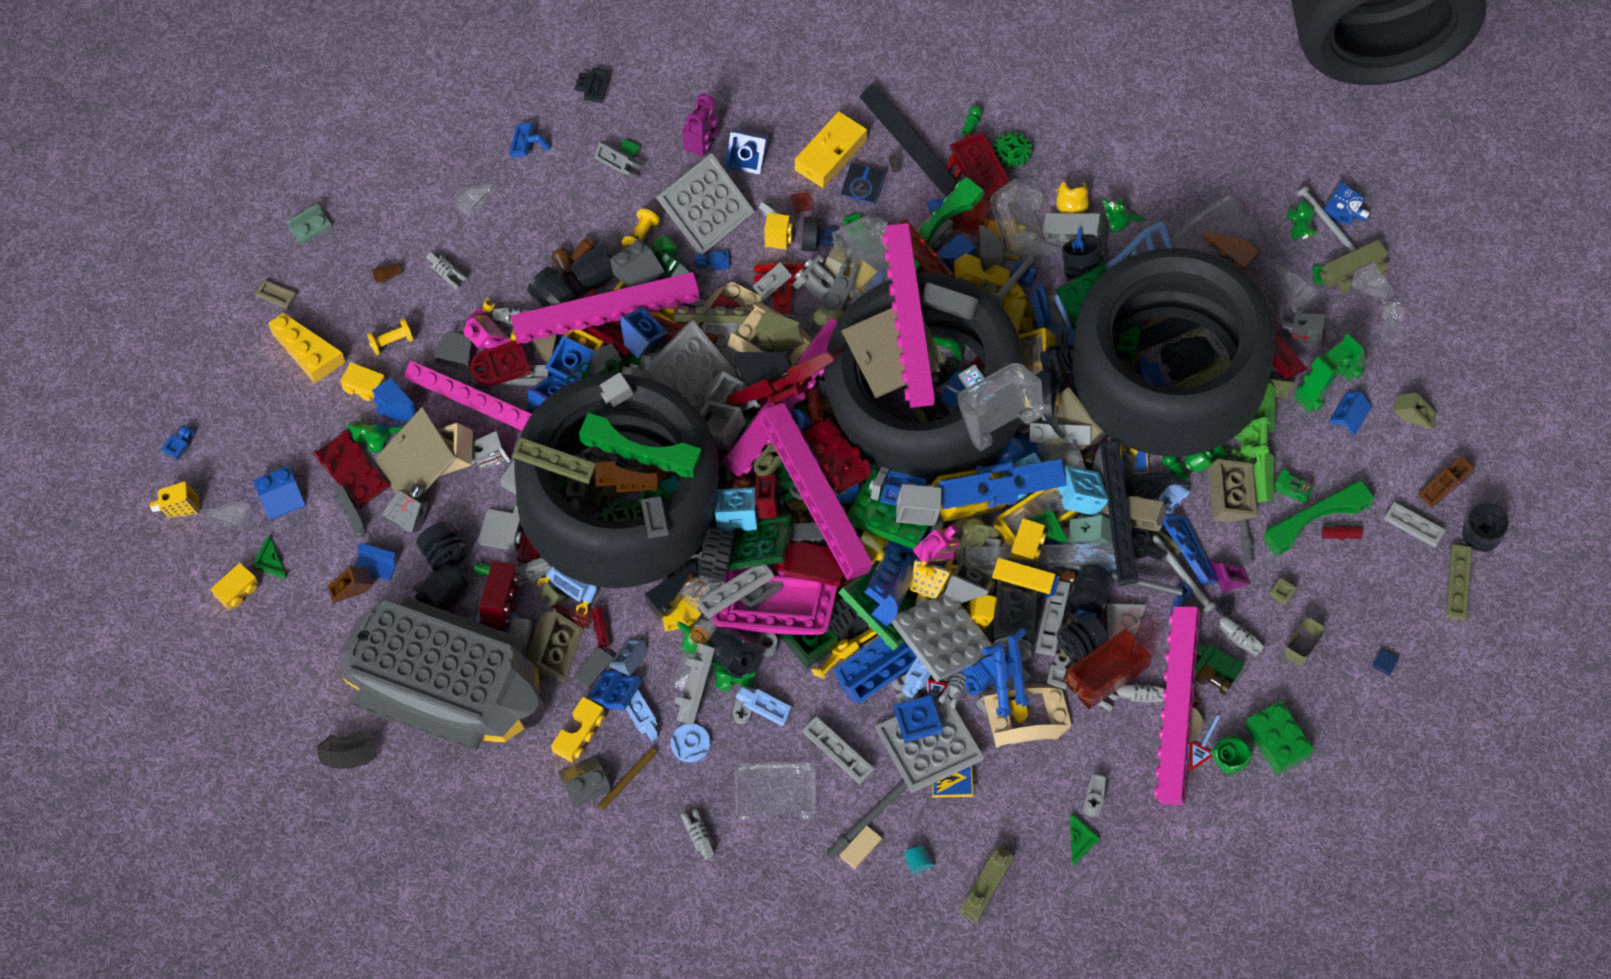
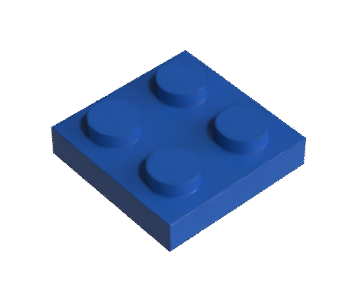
(917, 719)

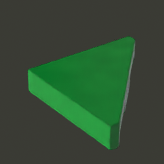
(1052, 527)
(268, 560)
(1081, 839)

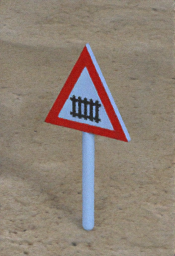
(935, 688)
(1198, 753)

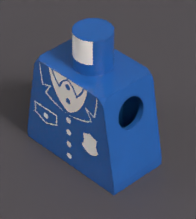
(1346, 205)

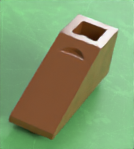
(1236, 248)

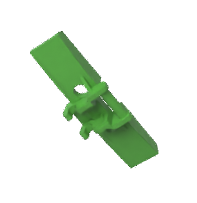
(1255, 444)

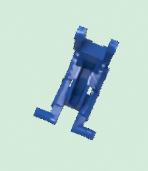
(997, 670)

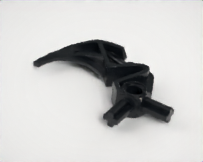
(1055, 362)
(1143, 485)

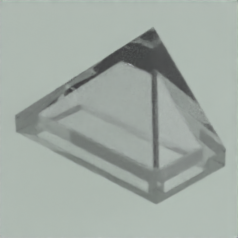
(682, 672)

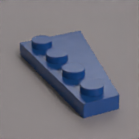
(1186, 540)

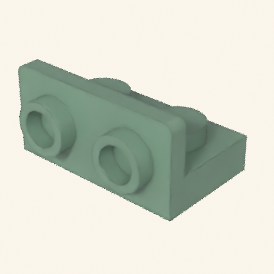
(308, 224)

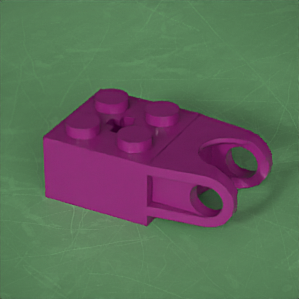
(701, 126)

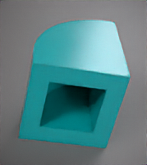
(668, 484)
(918, 859)

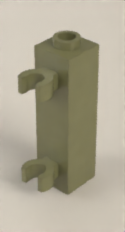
(1342, 269)
(987, 884)

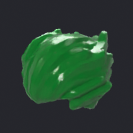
(1231, 754)

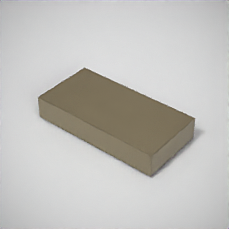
(276, 294)

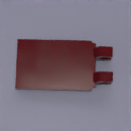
(811, 564)

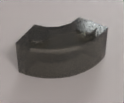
(347, 751)

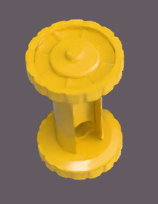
(646, 220)
(386, 338)

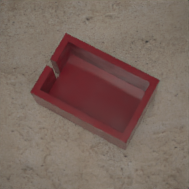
(499, 596)

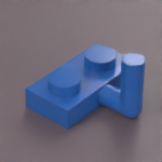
(522, 139)

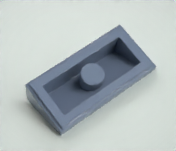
(629, 656)

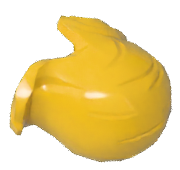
(1072, 200)

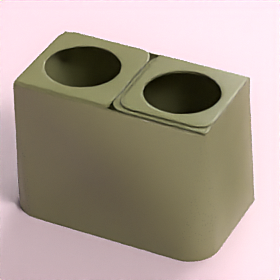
(1312, 627)

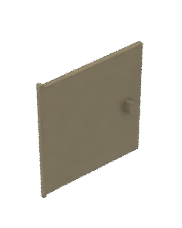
(877, 343)
(415, 454)

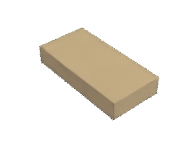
(860, 847)

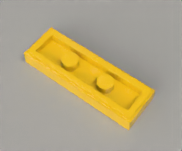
(1023, 575)

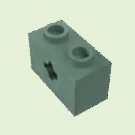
(1090, 530)

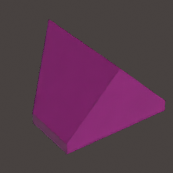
(1229, 575)

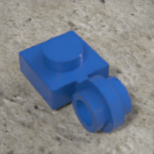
(718, 260)
(175, 445)
(1178, 599)

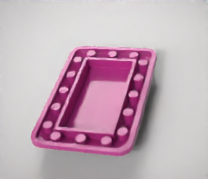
(797, 608)

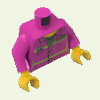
(484, 330)
(938, 549)

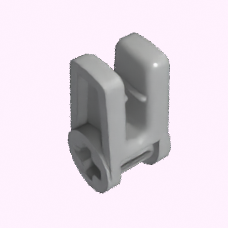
(1095, 795)

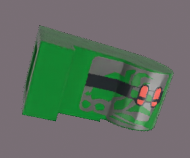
(1293, 487)

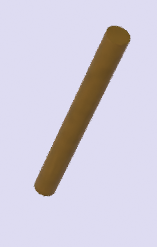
(627, 778)

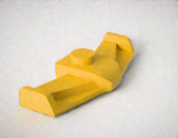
(842, 650)

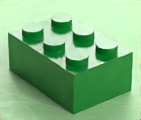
(1279, 738)

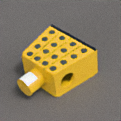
(176, 500)
(931, 586)

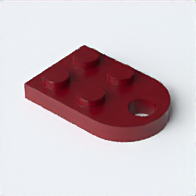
(500, 364)

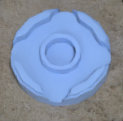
(690, 742)

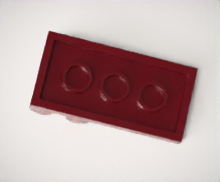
(980, 163)
(835, 456)
(351, 469)

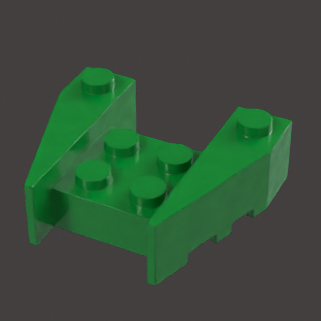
(1344, 359)

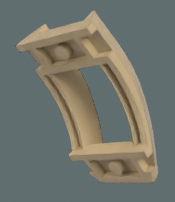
(741, 295)
(746, 335)
(1055, 708)

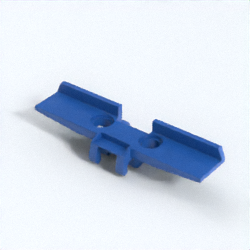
(1003, 490)

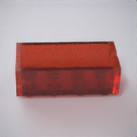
(1107, 669)

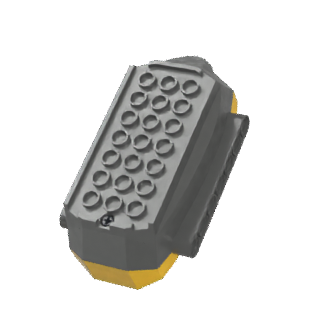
(441, 674)

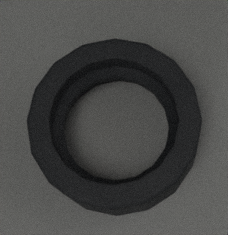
(810, 233)

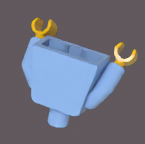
(572, 587)

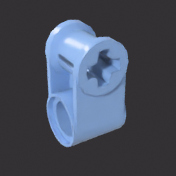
(1172, 497)

